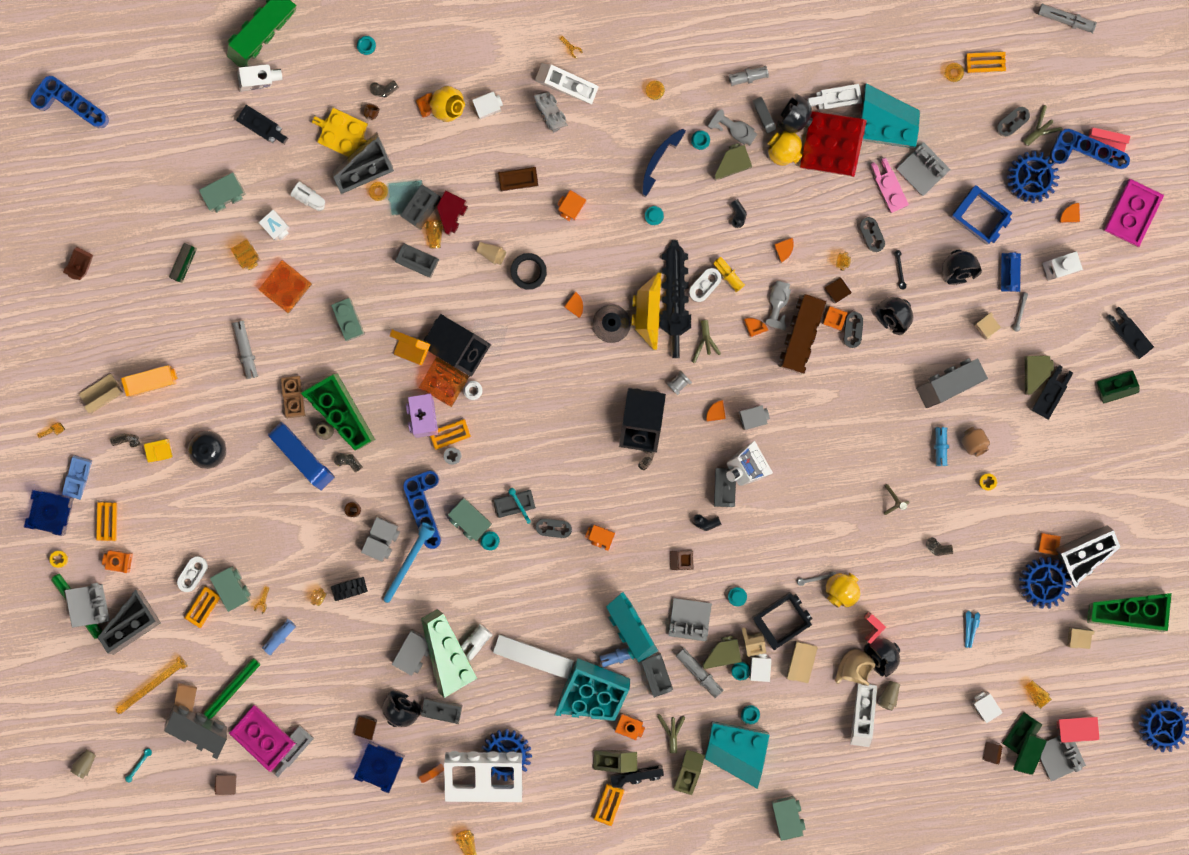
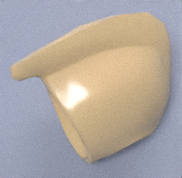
(855, 667)

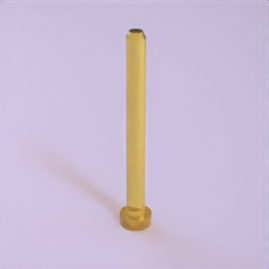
(153, 684)

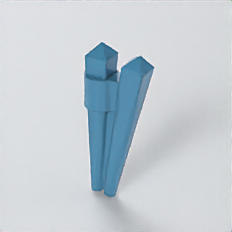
(971, 626)

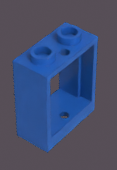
(1004, 221)

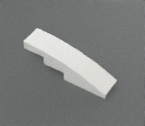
(533, 656)

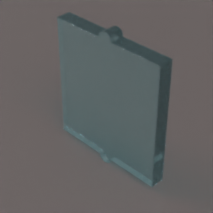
(401, 195)

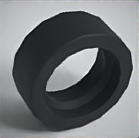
(543, 271)

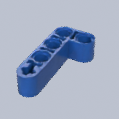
(73, 104)
(1092, 152)
(300, 456)
(426, 511)

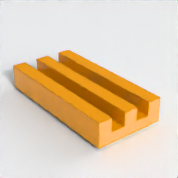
(985, 62)
(468, 435)
(106, 526)
(194, 620)
(603, 820)

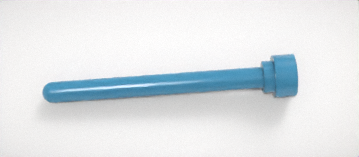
(425, 532)

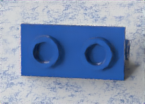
(1010, 272)

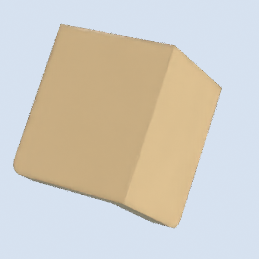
(987, 326)
(1079, 638)
(754, 643)

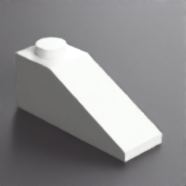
(566, 83)
(864, 715)

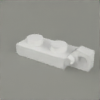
(837, 97)

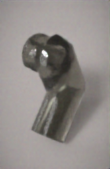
(383, 91)
(123, 438)
(348, 459)
(646, 461)
(937, 549)

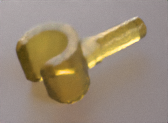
(570, 46)
(57, 428)
(262, 601)

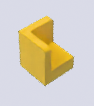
(158, 450)

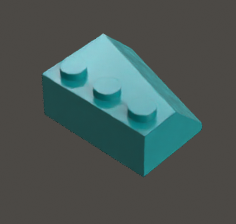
(889, 119)
(631, 628)
(593, 692)
(738, 751)

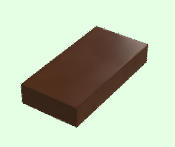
(518, 179)

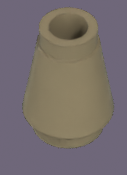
(329, 430)
(889, 696)
(83, 764)

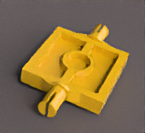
(341, 132)

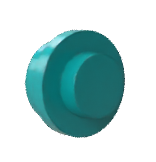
(366, 45)
(700, 140)
(654, 215)
(490, 540)
(737, 596)
(740, 671)
(750, 714)

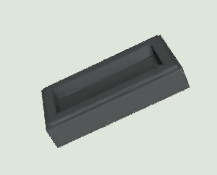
(507, 506)

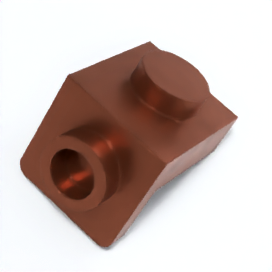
(78, 264)

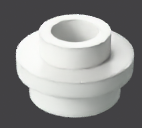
(468, 385)

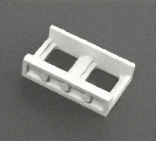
(483, 790)

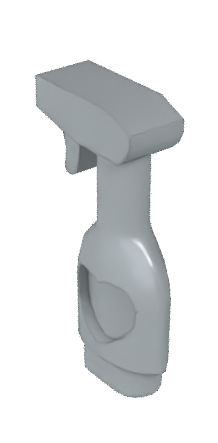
(739, 130)
(778, 298)

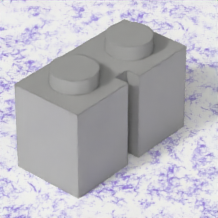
(754, 417)
(380, 539)
(411, 653)

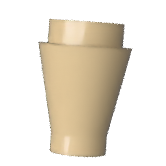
(491, 252)

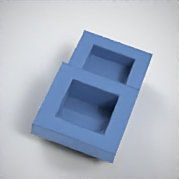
(77, 477)

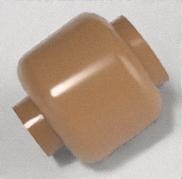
(975, 441)

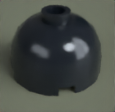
(796, 115)
(960, 266)
(895, 314)
(207, 449)
(884, 654)
(399, 710)

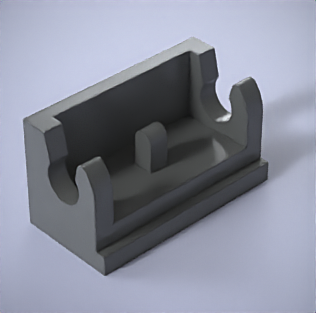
(421, 207)
(417, 260)
(724, 489)
(657, 675)
(441, 710)

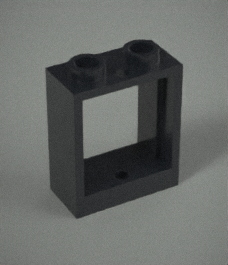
(766, 632)

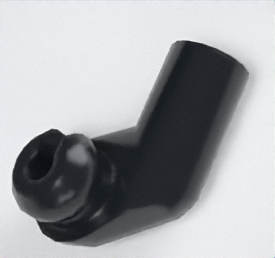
(740, 214)
(705, 524)

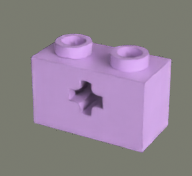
(428, 425)

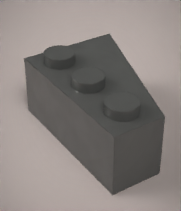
(363, 166)
(952, 382)
(1087, 552)
(129, 624)
(196, 729)

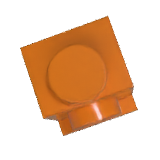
(600, 536)
(124, 558)
(626, 720)

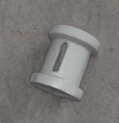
(679, 382)
(447, 453)

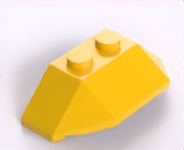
(647, 311)

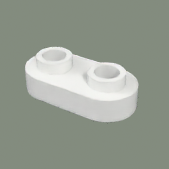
(705, 285)
(192, 573)

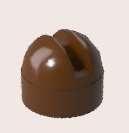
(371, 111)
(352, 505)

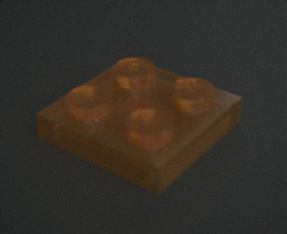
(285, 286)
(444, 381)

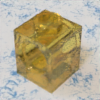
(246, 255)

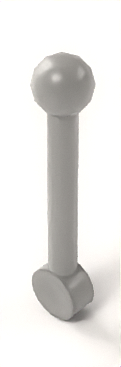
(1016, 328)
(801, 582)

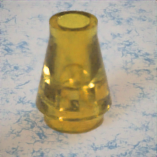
(434, 233)
(1038, 695)
(466, 842)

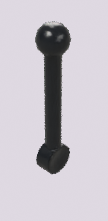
(902, 285)

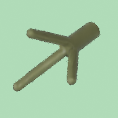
(1041, 131)
(707, 339)
(898, 503)
(673, 733)

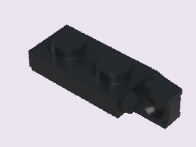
(261, 125)
(652, 773)

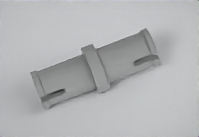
(748, 75)

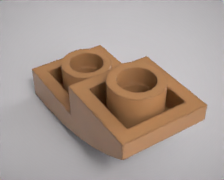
(292, 397)
(185, 696)

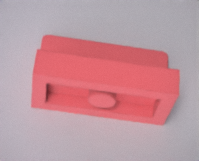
(1110, 138)
(879, 627)
(1078, 729)

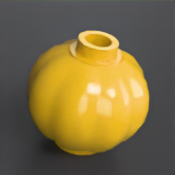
(447, 104)
(785, 148)
(843, 590)

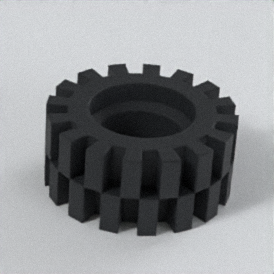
(349, 589)

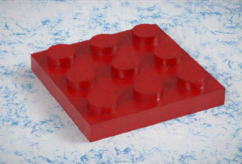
(833, 144)

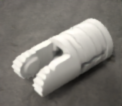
(308, 196)
(478, 639)

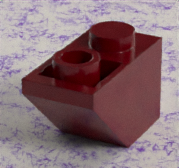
(450, 209)

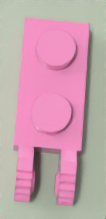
(889, 187)

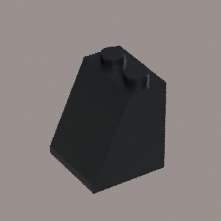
(456, 345)
(642, 420)

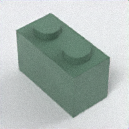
(222, 192)
(348, 319)
(469, 520)
(230, 588)
(787, 818)

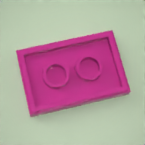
(1134, 213)
(262, 738)

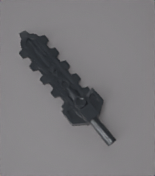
(675, 318)

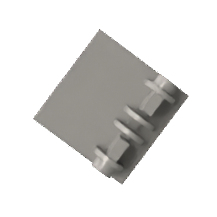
(547, 104)
(923, 169)
(87, 605)
(690, 619)
(1061, 758)

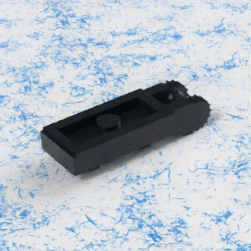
(1131, 334)
(1051, 394)

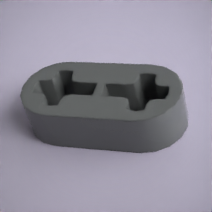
(764, 115)
(1010, 118)
(876, 232)
(858, 330)
(555, 523)

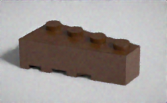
(802, 334)

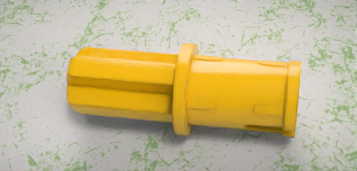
(728, 274)

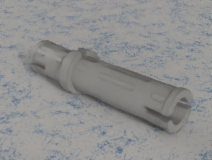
(1089, 25)
(245, 350)
(702, 676)

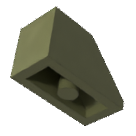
(733, 162)
(1036, 372)
(723, 653)
(615, 760)
(689, 772)

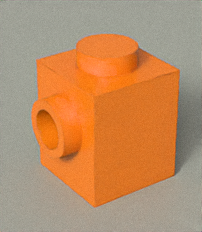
(571, 205)

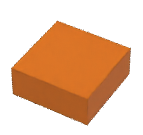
(835, 318)
(1049, 543)

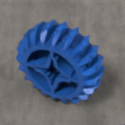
(1038, 184)
(1044, 591)
(1156, 711)
(519, 745)

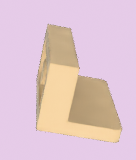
(100, 393)
(801, 662)

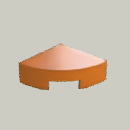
(424, 104)
(1071, 214)
(784, 249)
(575, 305)
(755, 326)
(716, 412)
(431, 773)

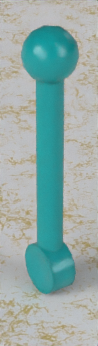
(512, 491)
(148, 752)

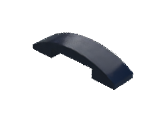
(673, 141)

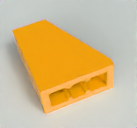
(149, 381)

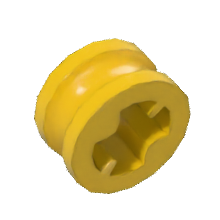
(991, 486)
(57, 553)

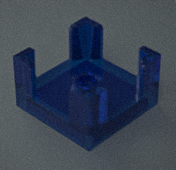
(49, 512)
(379, 766)

